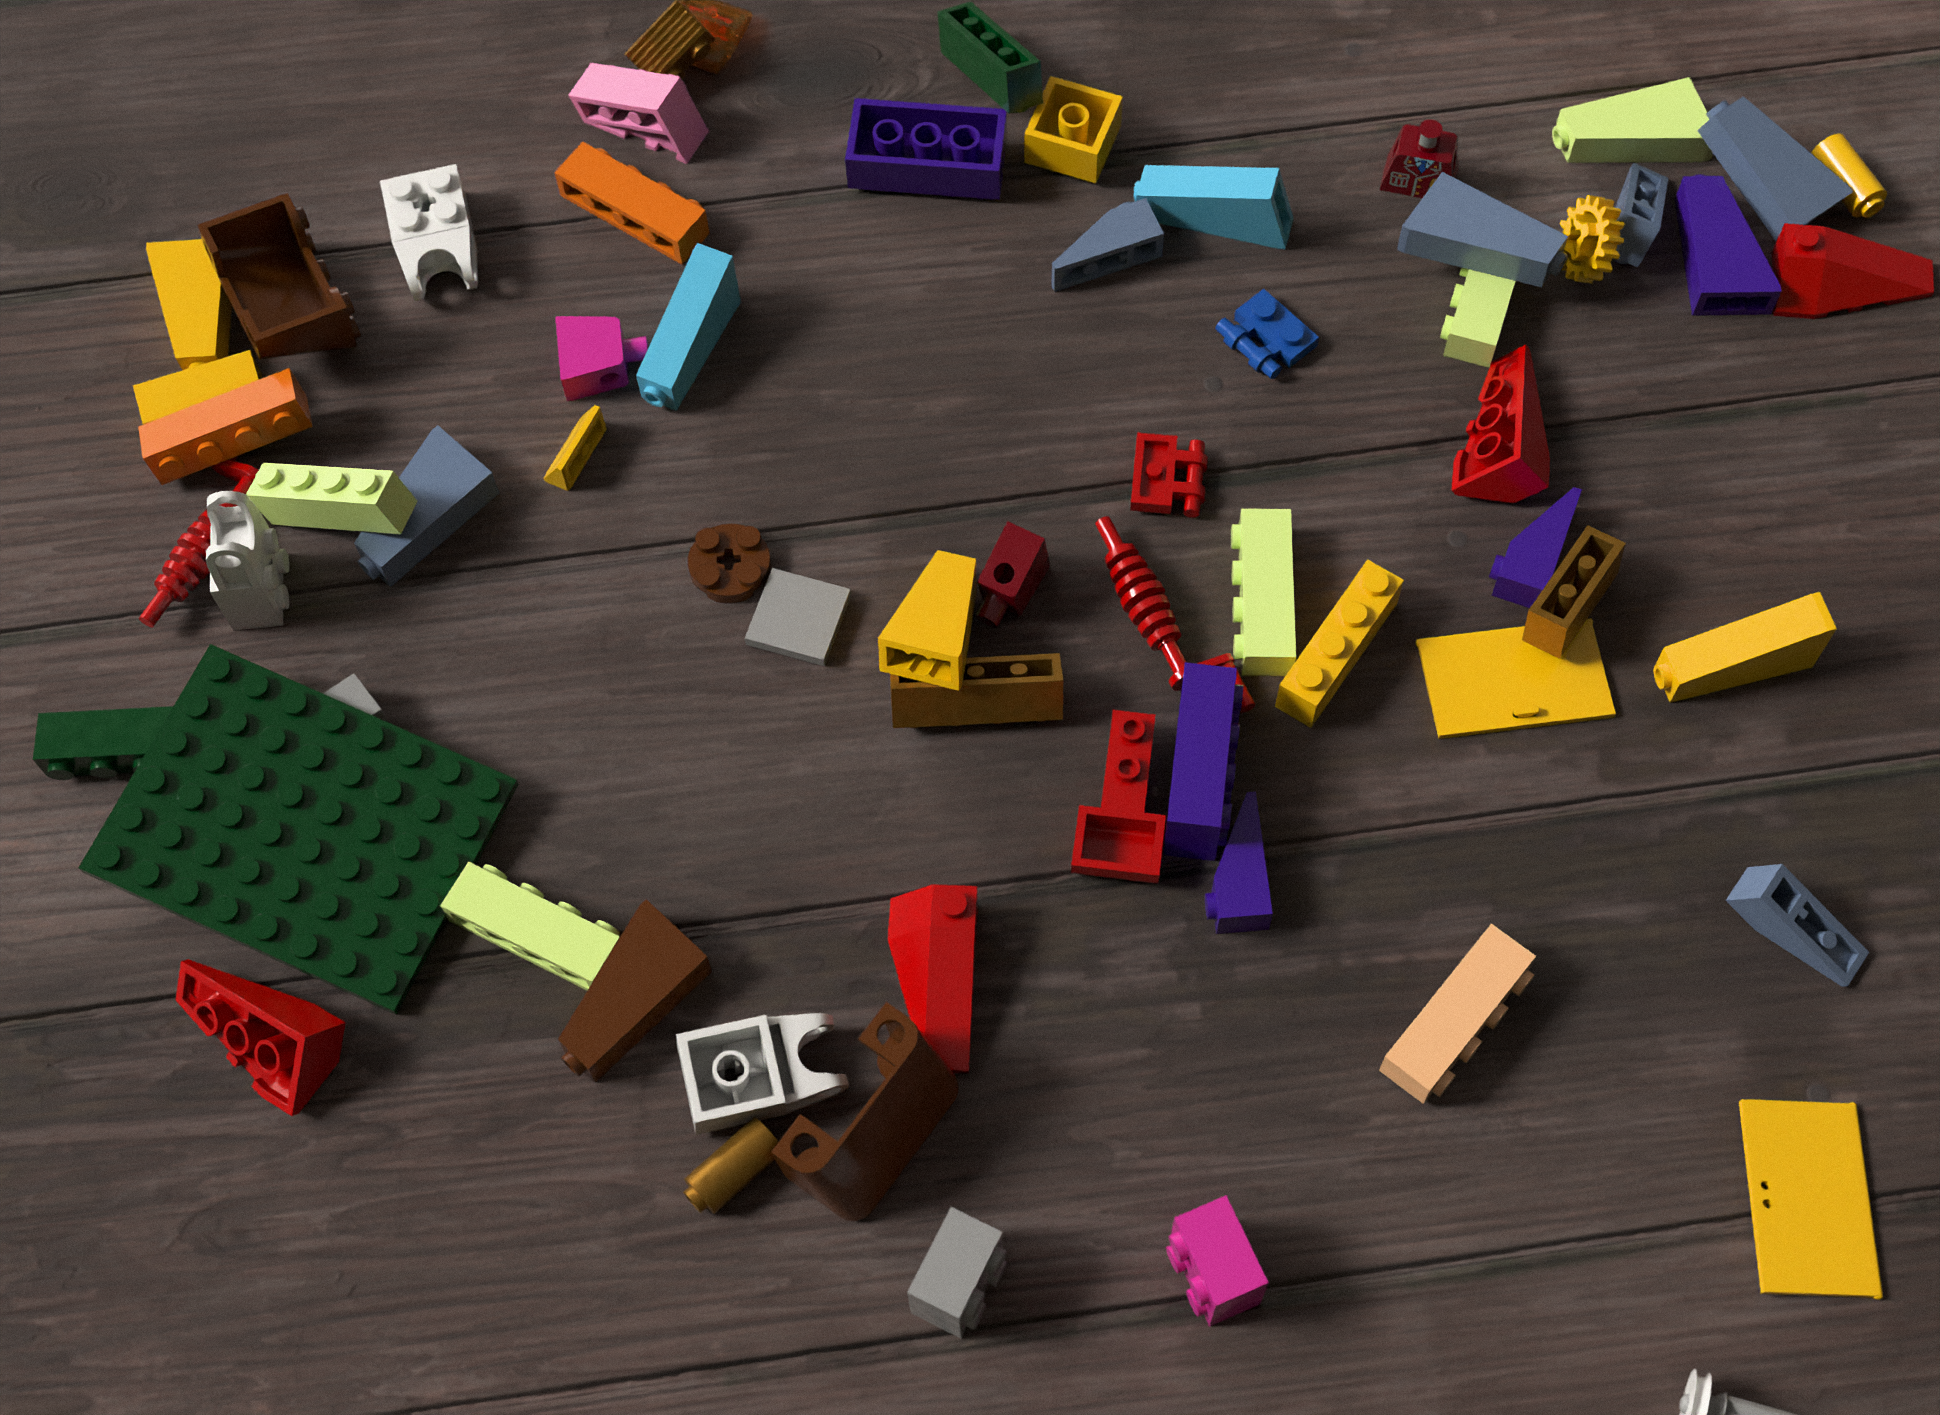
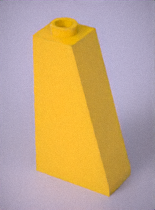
(191, 301)
(933, 624)
(1747, 650)

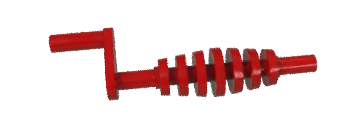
(189, 557)
(1149, 607)

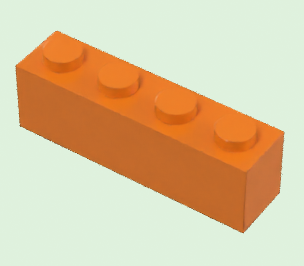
(632, 202)
(225, 426)

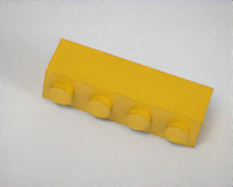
(1339, 643)

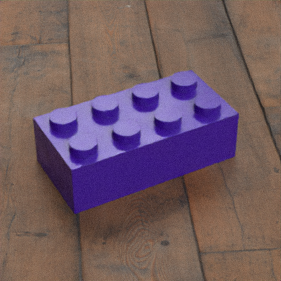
(926, 148)
(1203, 762)

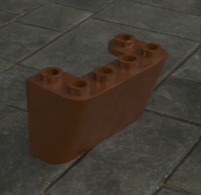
(277, 282)
(886, 1134)

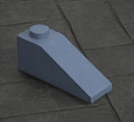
(1641, 212)
(1113, 243)
(1796, 921)

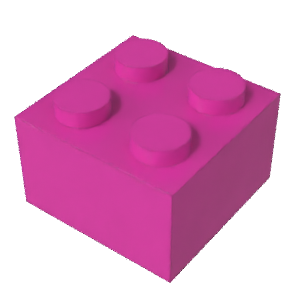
(1216, 1261)

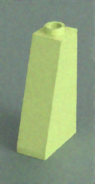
(1636, 127)

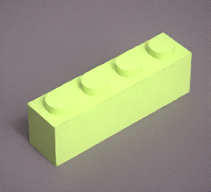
(1478, 317)
(332, 498)
(1266, 592)
(529, 924)

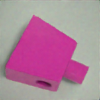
(595, 354)

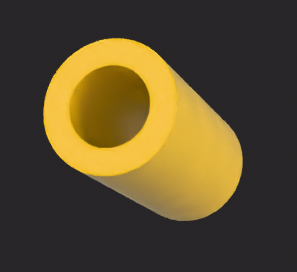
(1845, 162)

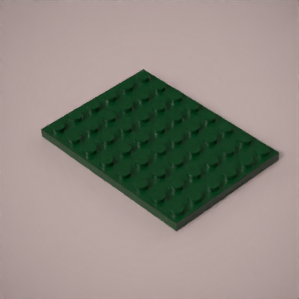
(300, 827)

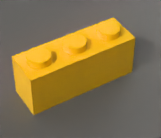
(194, 385)

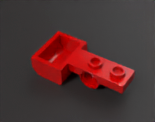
(1119, 836)

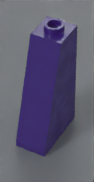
(1721, 253)

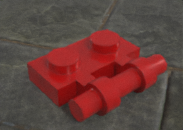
(1154, 474)

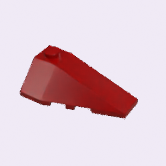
(1838, 271)
(1508, 440)
(934, 958)
(273, 1035)

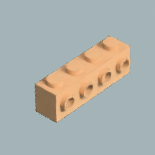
(1457, 1014)

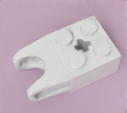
(431, 226)
(245, 563)
(767, 1057)

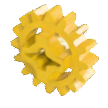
(1591, 238)

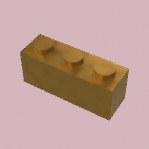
(1573, 591)

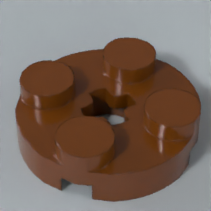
(725, 541)

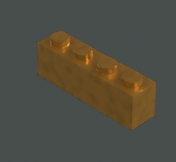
(992, 692)

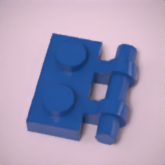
(1274, 328)

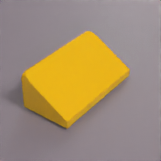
(577, 449)

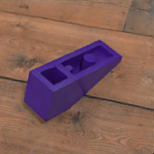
(1534, 554)
(1240, 885)

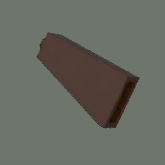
(633, 991)

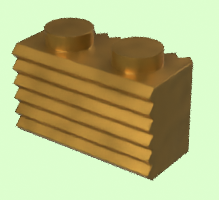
(671, 43)

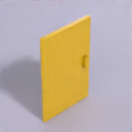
(1492, 674)
(1819, 1212)

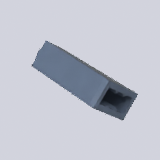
(1770, 166)
(1481, 234)
(448, 492)

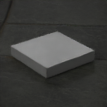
(798, 617)

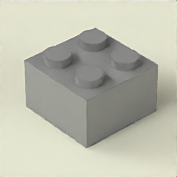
(957, 1272)

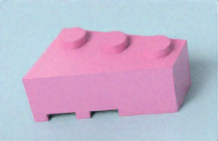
(640, 105)

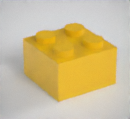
(1073, 129)

